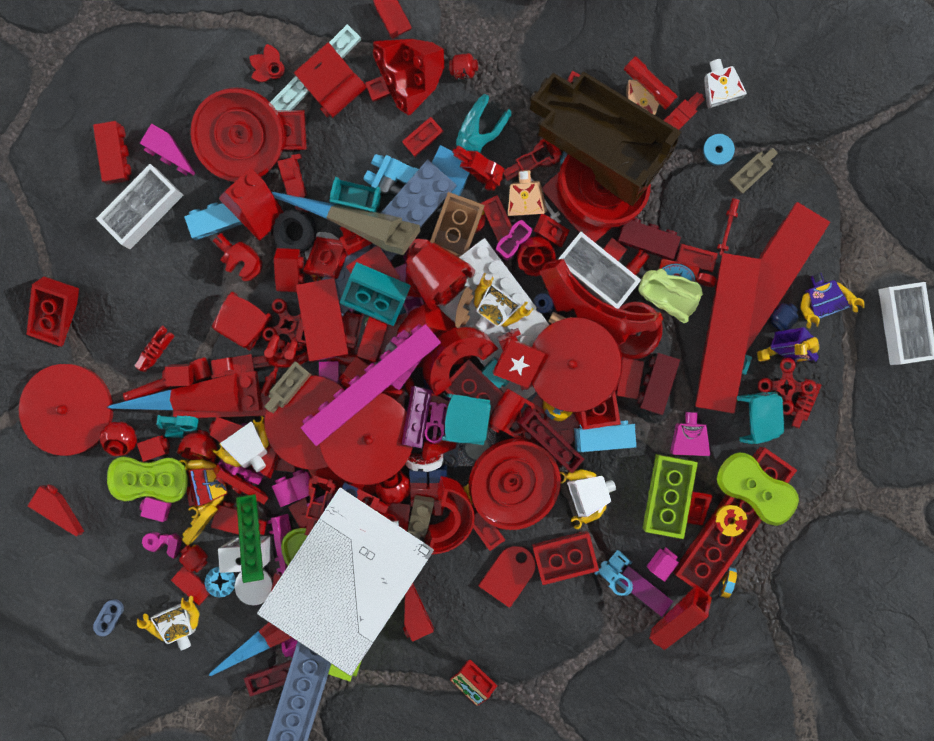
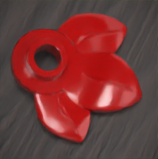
(265, 63)

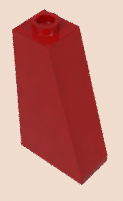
(222, 429)
(681, 618)

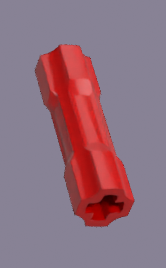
(651, 83)

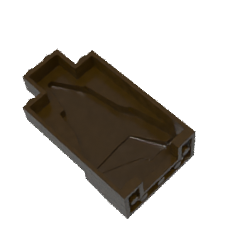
(604, 132)

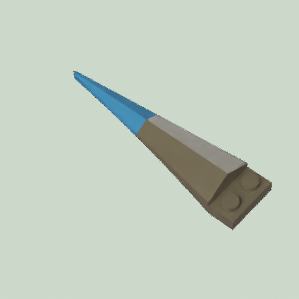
(380, 229)

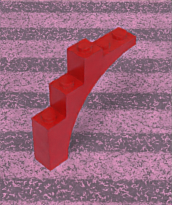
(570, 295)

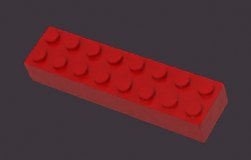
(712, 550)

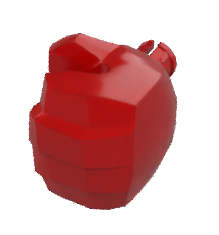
(239, 252)

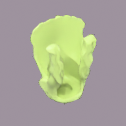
(671, 293)

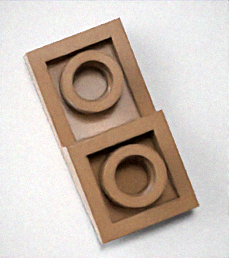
(461, 313)

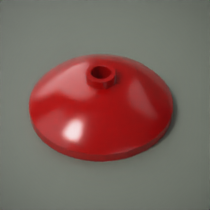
(640, 346)

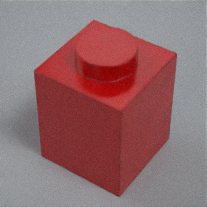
(178, 375)
(153, 448)

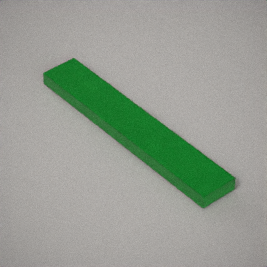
(249, 539)

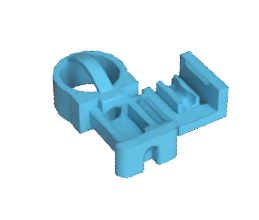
(613, 570)

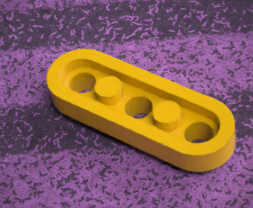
(199, 523)

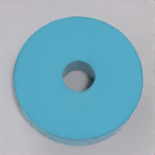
(726, 146)

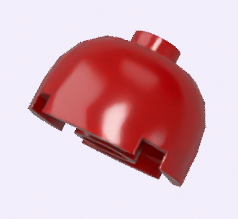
(534, 255)
(198, 446)

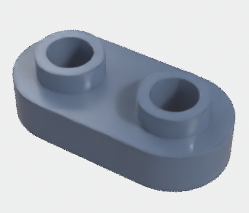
(108, 616)

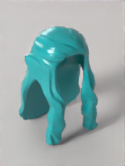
(469, 134)

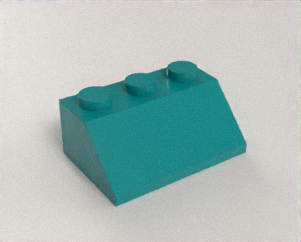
(374, 294)

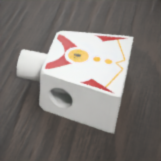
(722, 85)

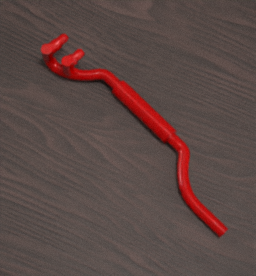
(290, 358)

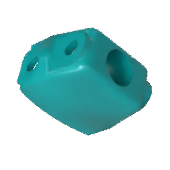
(355, 195)
(765, 417)
(466, 419)

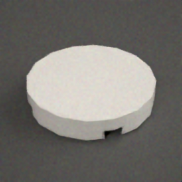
(253, 592)

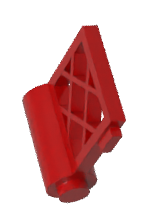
(507, 411)

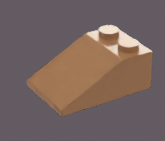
(457, 224)

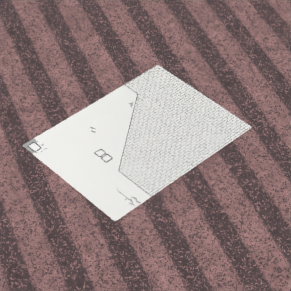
(345, 581)

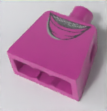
(690, 437)

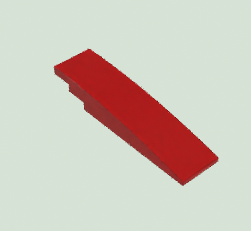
(783, 260)
(728, 333)

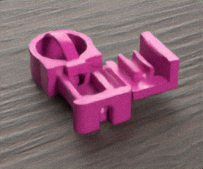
(437, 414)
(248, 473)

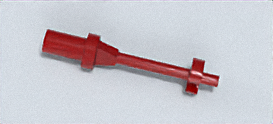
(732, 214)
(270, 380)

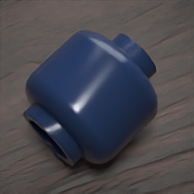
(784, 316)

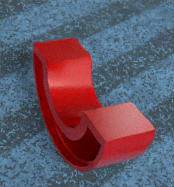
(453, 346)
(458, 524)

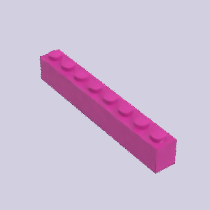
(370, 385)

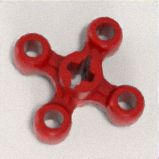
(284, 316)
(796, 386)

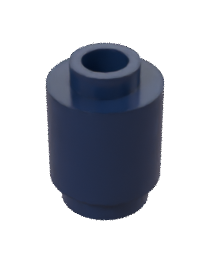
(538, 302)

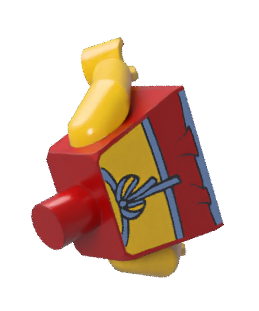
(204, 485)

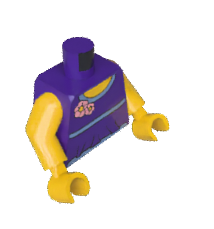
(826, 299)
(794, 344)

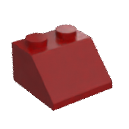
(601, 416)

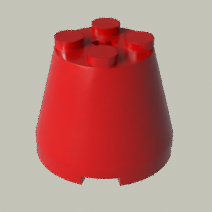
(438, 274)

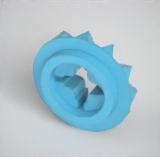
(226, 587)

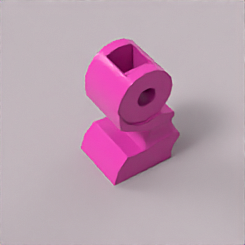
(155, 541)

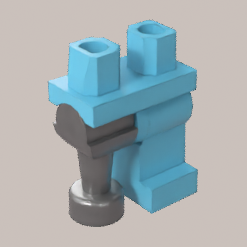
(388, 174)

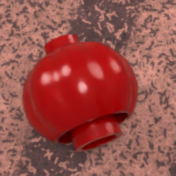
(118, 438)
(395, 488)

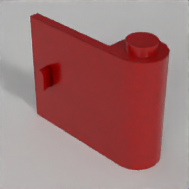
(331, 82)

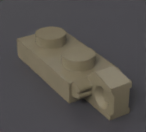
(753, 170)
(287, 387)
(420, 516)

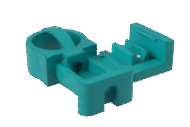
(176, 425)

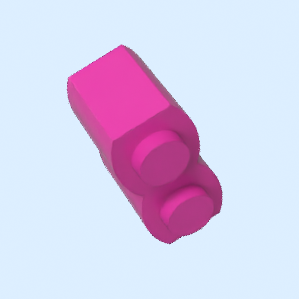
(509, 244)
(292, 489)
(663, 563)

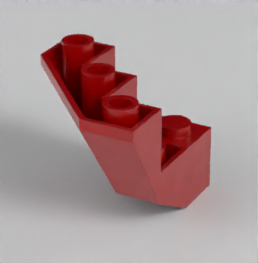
(409, 70)
(436, 321)

